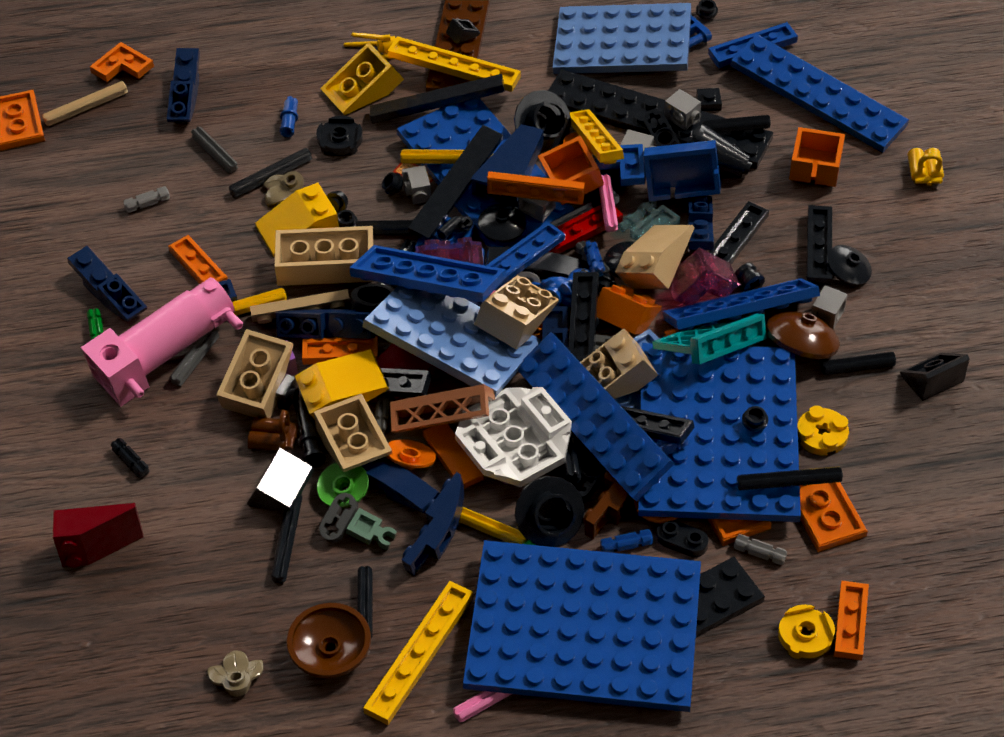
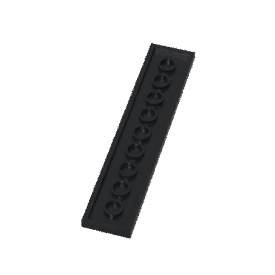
(628, 107)

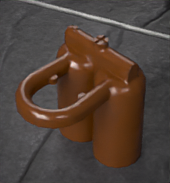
(272, 433)

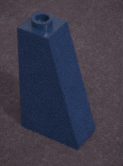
(514, 156)

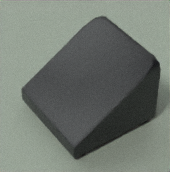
(461, 30)

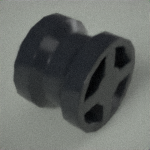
(749, 277)

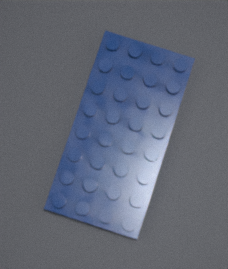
(453, 129)

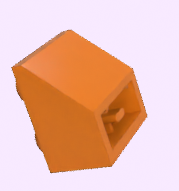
(625, 309)

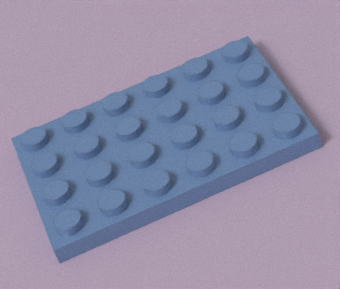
(623, 38)
(445, 336)

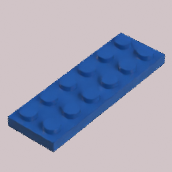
(428, 273)
(735, 305)

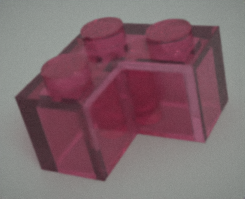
(464, 250)
(702, 274)

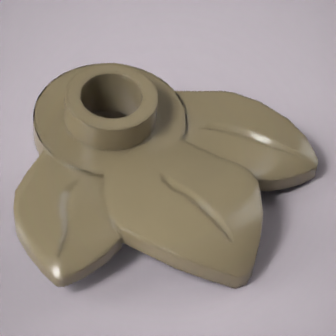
(280, 188)
(235, 673)

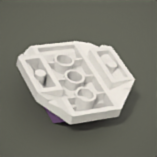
(519, 438)

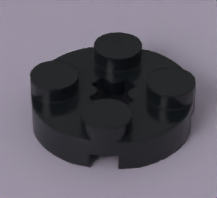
(347, 144)

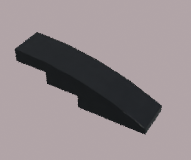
(546, 266)

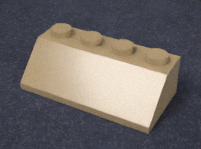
(320, 254)

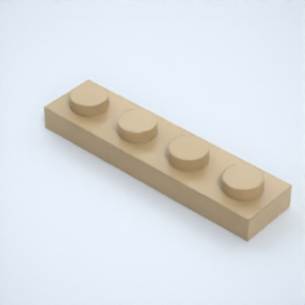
(333, 300)

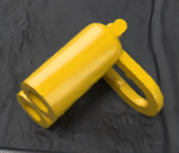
(925, 166)

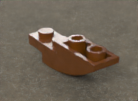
(610, 507)

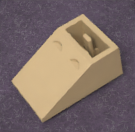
(515, 311)
(620, 365)

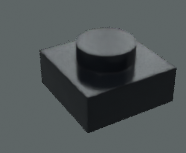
(710, 99)
(287, 392)

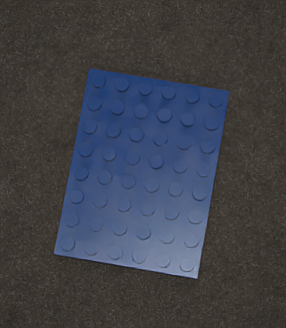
(720, 446)
(584, 626)

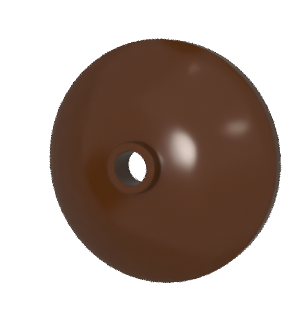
(803, 334)
(325, 628)

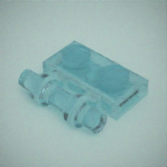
(652, 217)

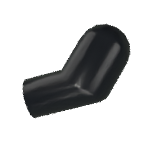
(455, 225)

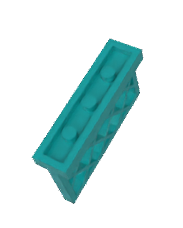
(716, 340)

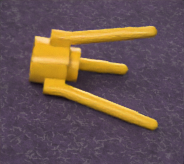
(383, 42)

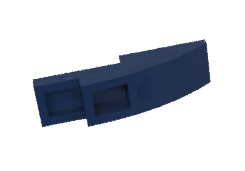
(184, 85)
(701, 217)
(106, 286)
(322, 324)
(443, 518)

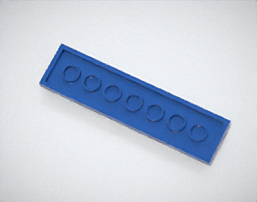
(820, 93)
(596, 417)

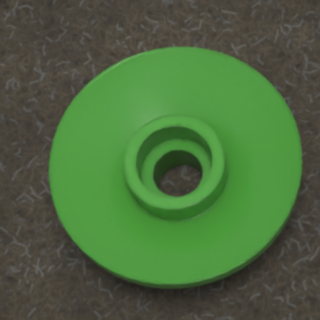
(334, 480)

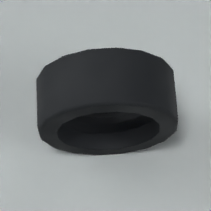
(368, 297)

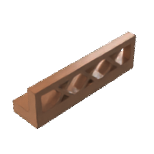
(438, 403)

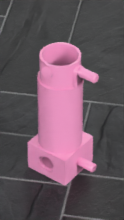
(126, 359)

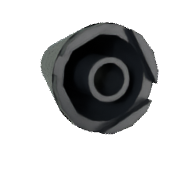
(731, 159)

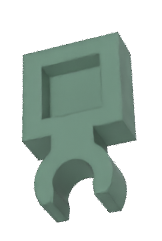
(367, 528)

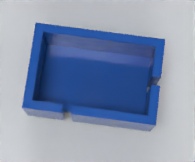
(686, 166)

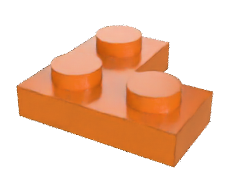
(121, 58)

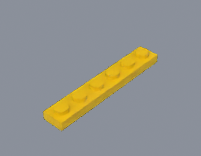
(450, 62)
(596, 137)
(418, 653)

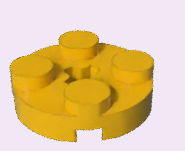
(827, 419)
(802, 645)

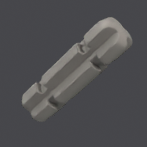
(146, 199)
(760, 549)

